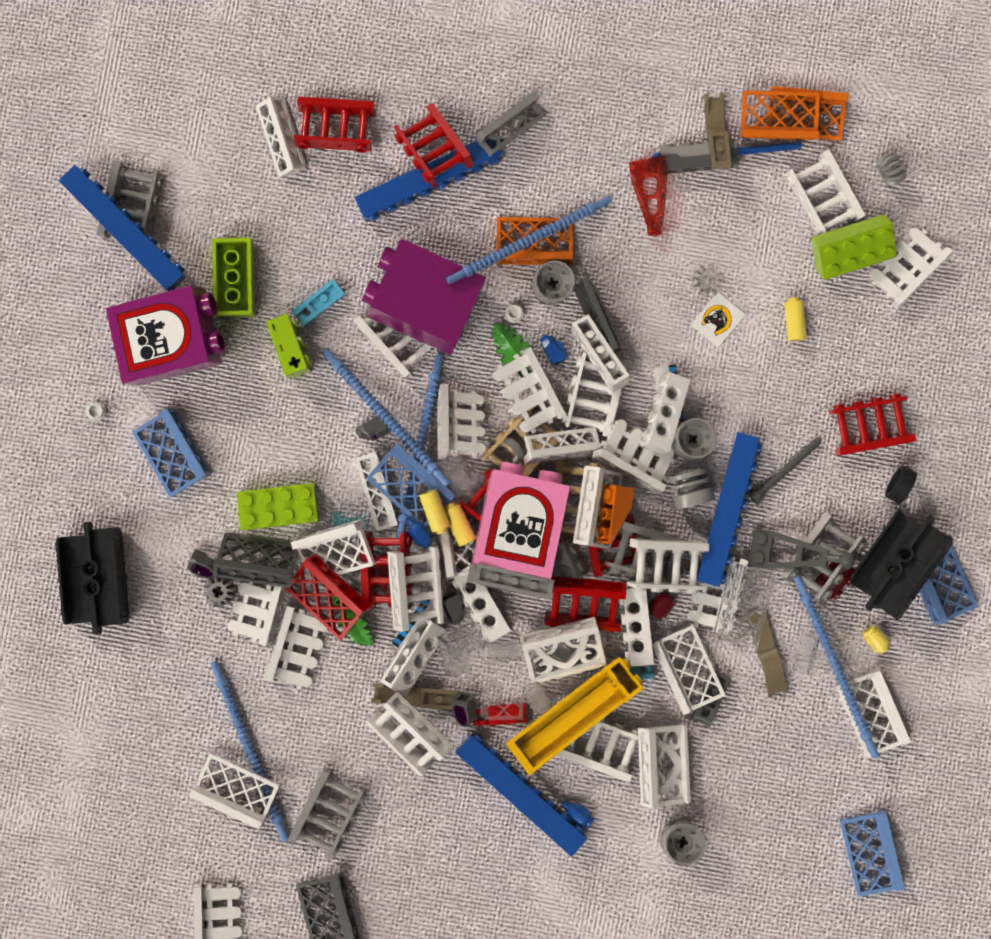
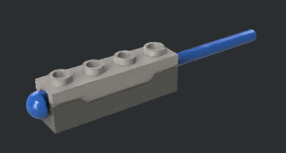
(697, 156)

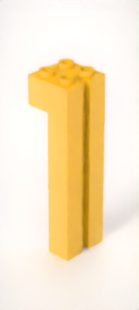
(574, 715)

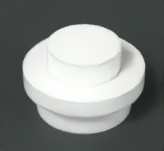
(514, 313)
(96, 411)

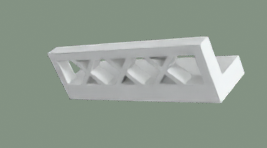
(283, 133)
(561, 452)
(387, 503)

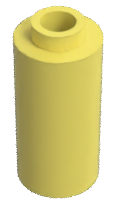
(795, 320)
(434, 511)
(459, 524)

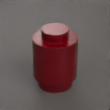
(662, 605)

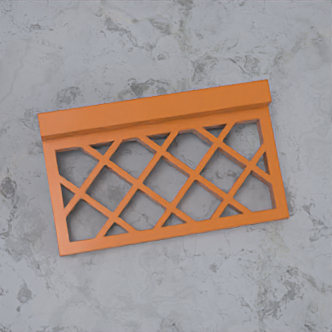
(826, 97)
(784, 132)
(537, 256)

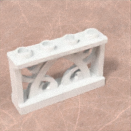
(556, 667)
(648, 759)

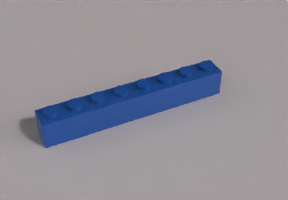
(412, 185)
(119, 225)
(728, 510)
(521, 794)

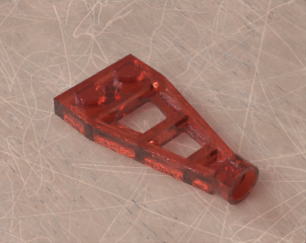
(646, 169)

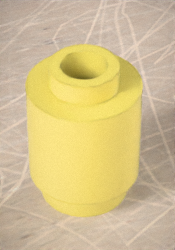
(876, 638)

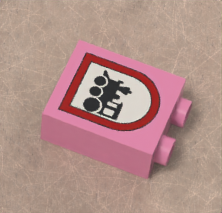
(521, 521)

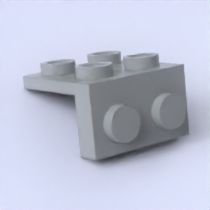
(569, 561)

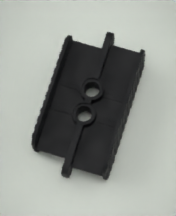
(106, 552)
(898, 591)

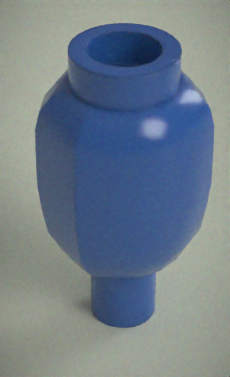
(419, 533)
(578, 813)

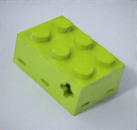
(289, 346)

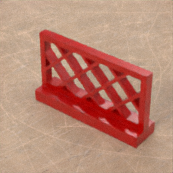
(335, 587)

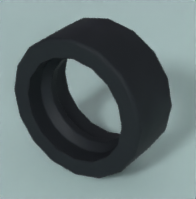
(901, 484)

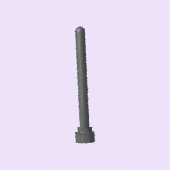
(758, 494)

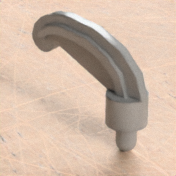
(516, 449)

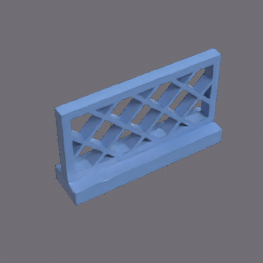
(186, 447)
(417, 470)
(931, 598)
(888, 849)

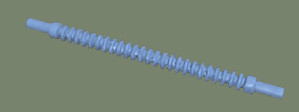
(468, 270)
(435, 377)
(432, 467)
(866, 735)
(277, 819)

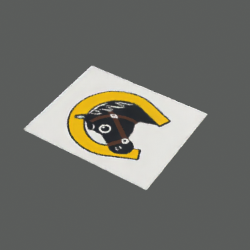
(717, 319)

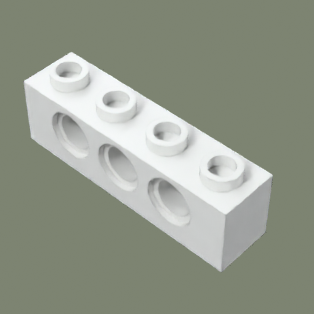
(600, 353)
(678, 387)
(500, 626)
(412, 657)
(645, 657)

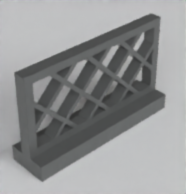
(591, 305)
(254, 571)
(342, 902)

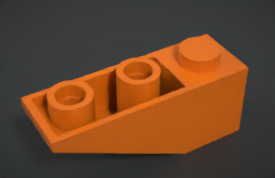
(614, 509)

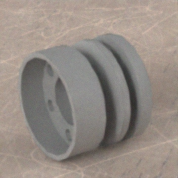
(557, 272)
(703, 440)
(691, 488)
(688, 851)

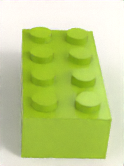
(854, 247)
(234, 277)
(278, 506)

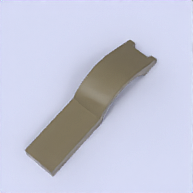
(716, 132)
(769, 659)
(417, 696)

